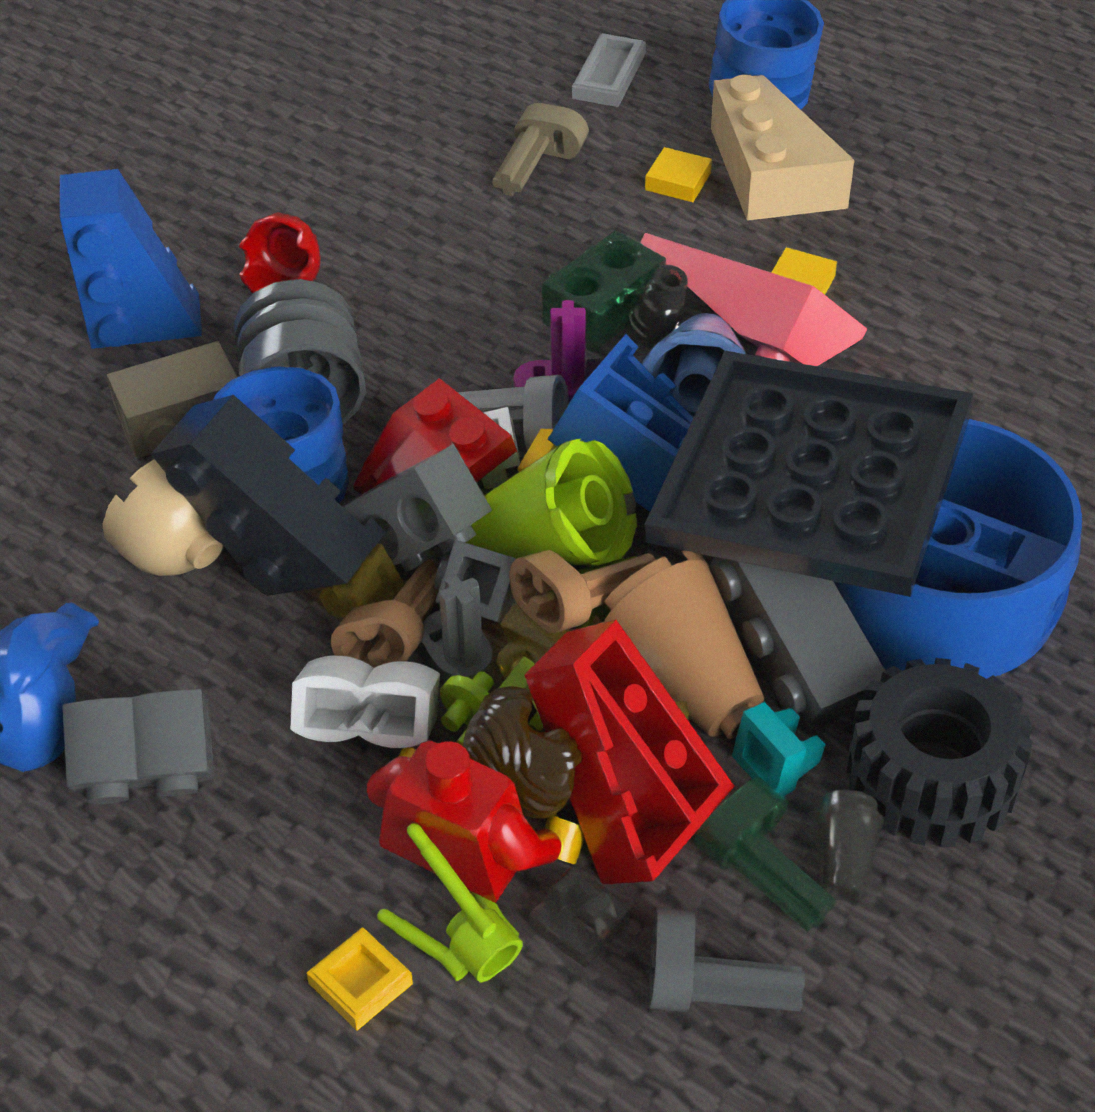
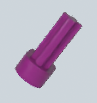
(566, 349)

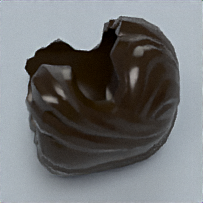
(534, 760)

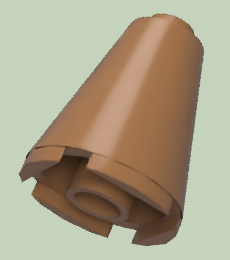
(688, 640)

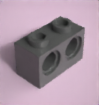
(423, 508)

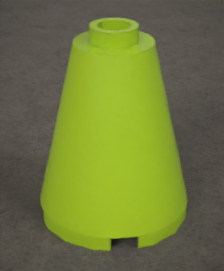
(562, 504)

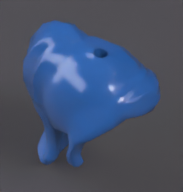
(38, 683)

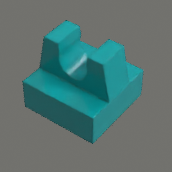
(772, 751)

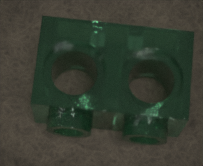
(603, 282)

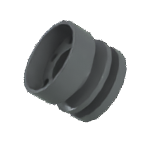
(303, 328)

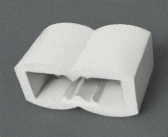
(349, 698)

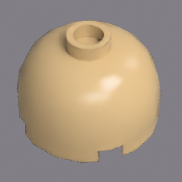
(158, 527)

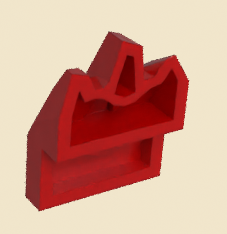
(429, 425)

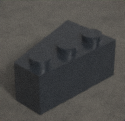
(260, 503)

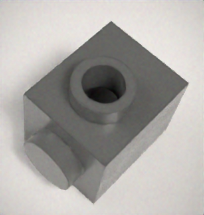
(490, 572)

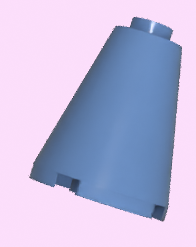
(691, 356)

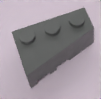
(798, 638)

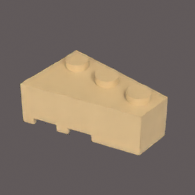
(776, 152)

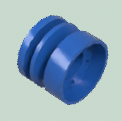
(771, 41)
(303, 413)

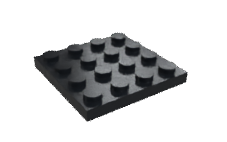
(813, 472)

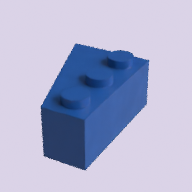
(121, 267)
(631, 417)

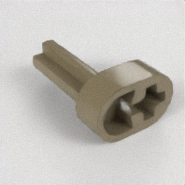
(538, 132)

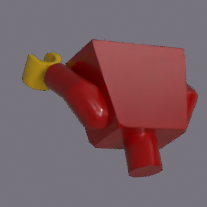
(468, 816)

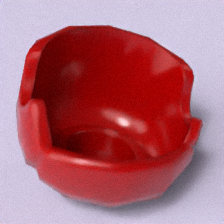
(279, 249)

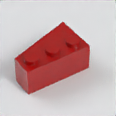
(643, 766)

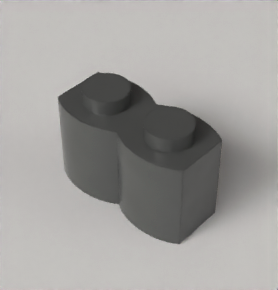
(138, 744)

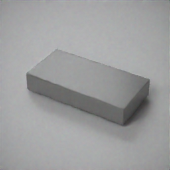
(609, 70)

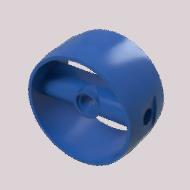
(1005, 538)

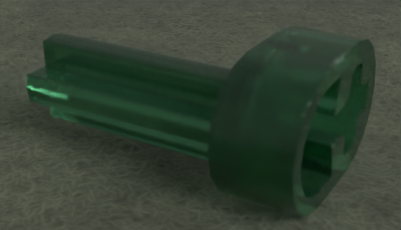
(737, 838)

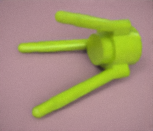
(479, 934)

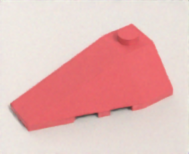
(769, 310)

